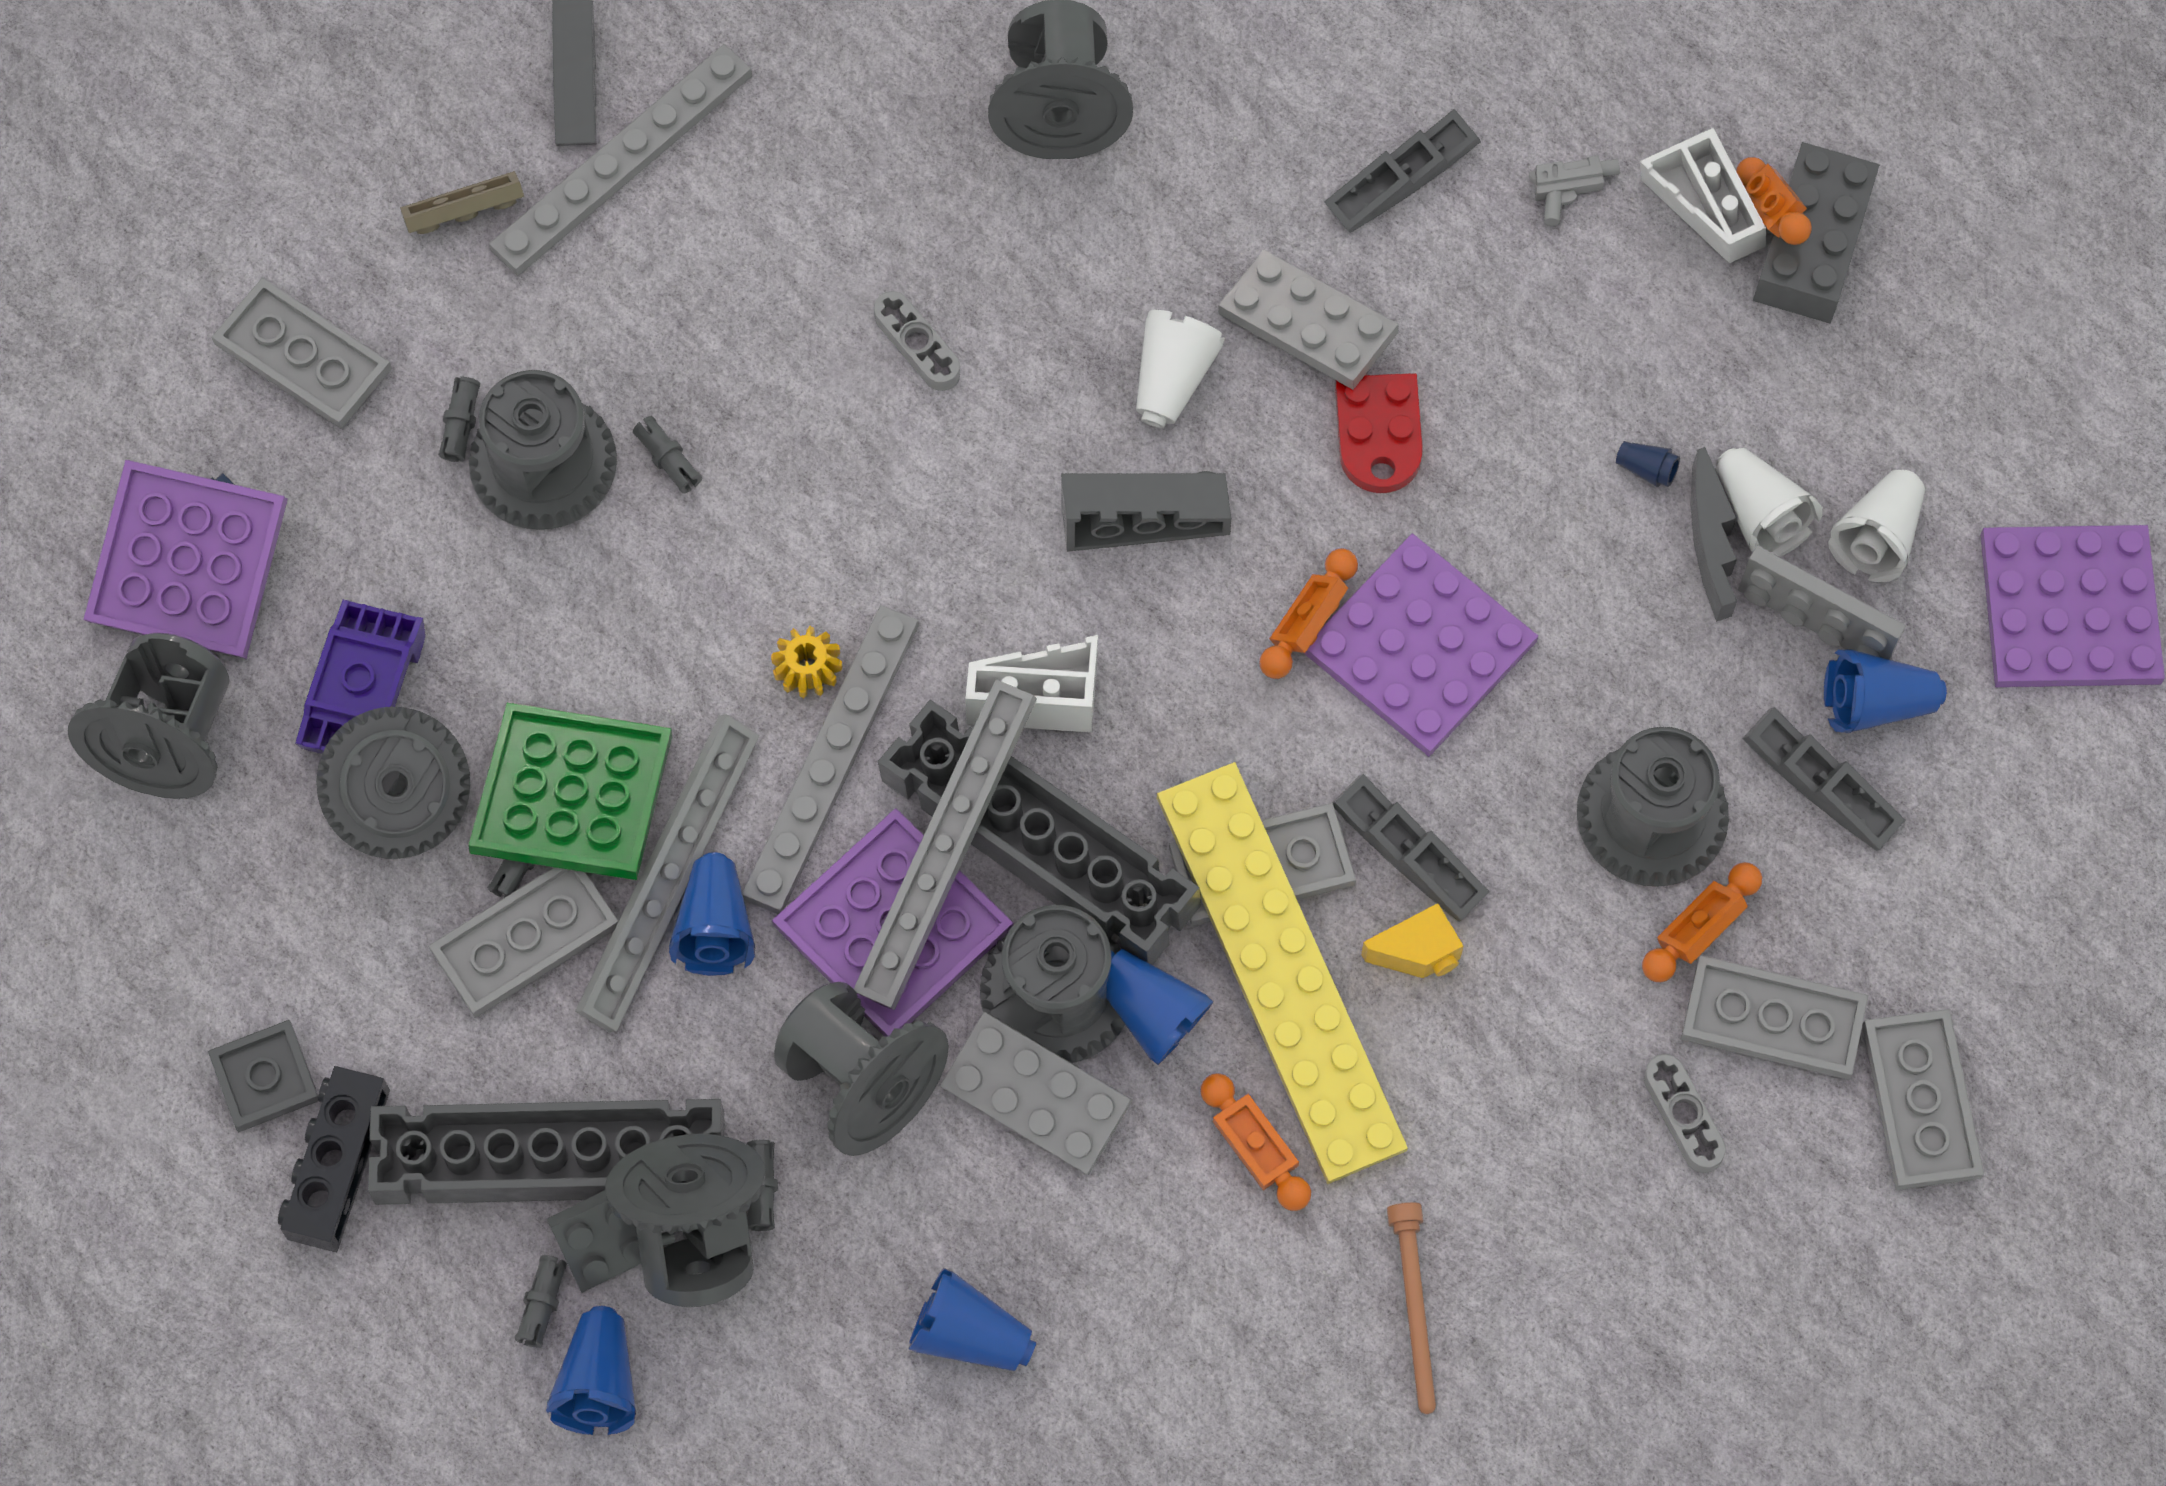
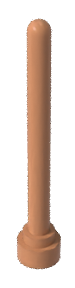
(1405, 1223)

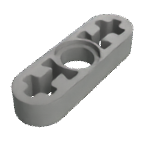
(916, 323)
(1709, 1136)

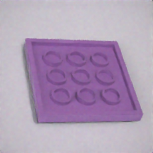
(186, 558)
(2072, 606)
(1421, 644)
(848, 904)

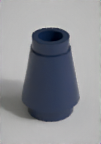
(1649, 462)

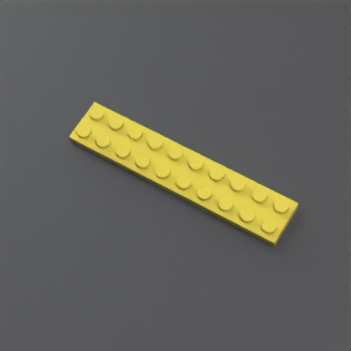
(1281, 973)

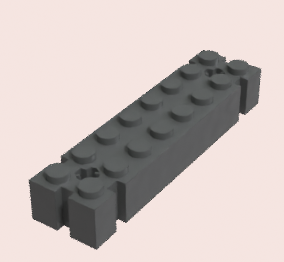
(1049, 840)
(519, 1147)

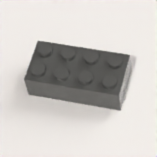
(1812, 274)

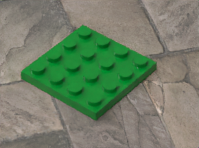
(571, 791)

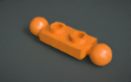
(1775, 201)
(1308, 613)
(1702, 922)
(1255, 1142)

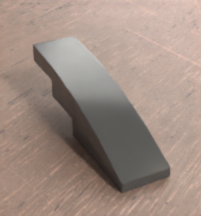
(574, 72)
(1402, 172)
(1711, 524)
(1823, 780)
(1410, 848)

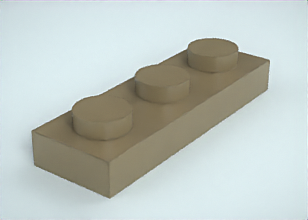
(462, 203)

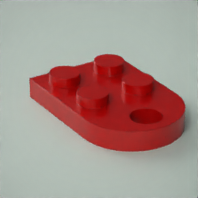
(1377, 426)

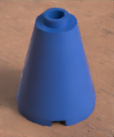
(1878, 691)
(712, 920)
(1153, 1004)
(969, 1327)
(595, 1377)

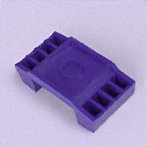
(358, 669)

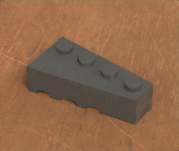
(1142, 508)

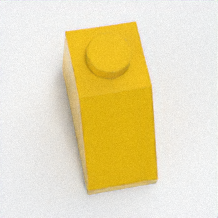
(1416, 945)

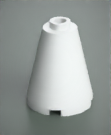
(1173, 364)
(1766, 503)
(1880, 528)

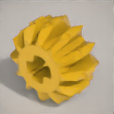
(802, 648)

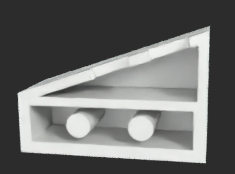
(1707, 194)
(1058, 678)

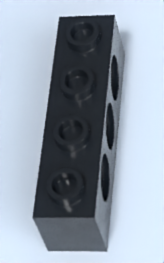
(326, 1224)

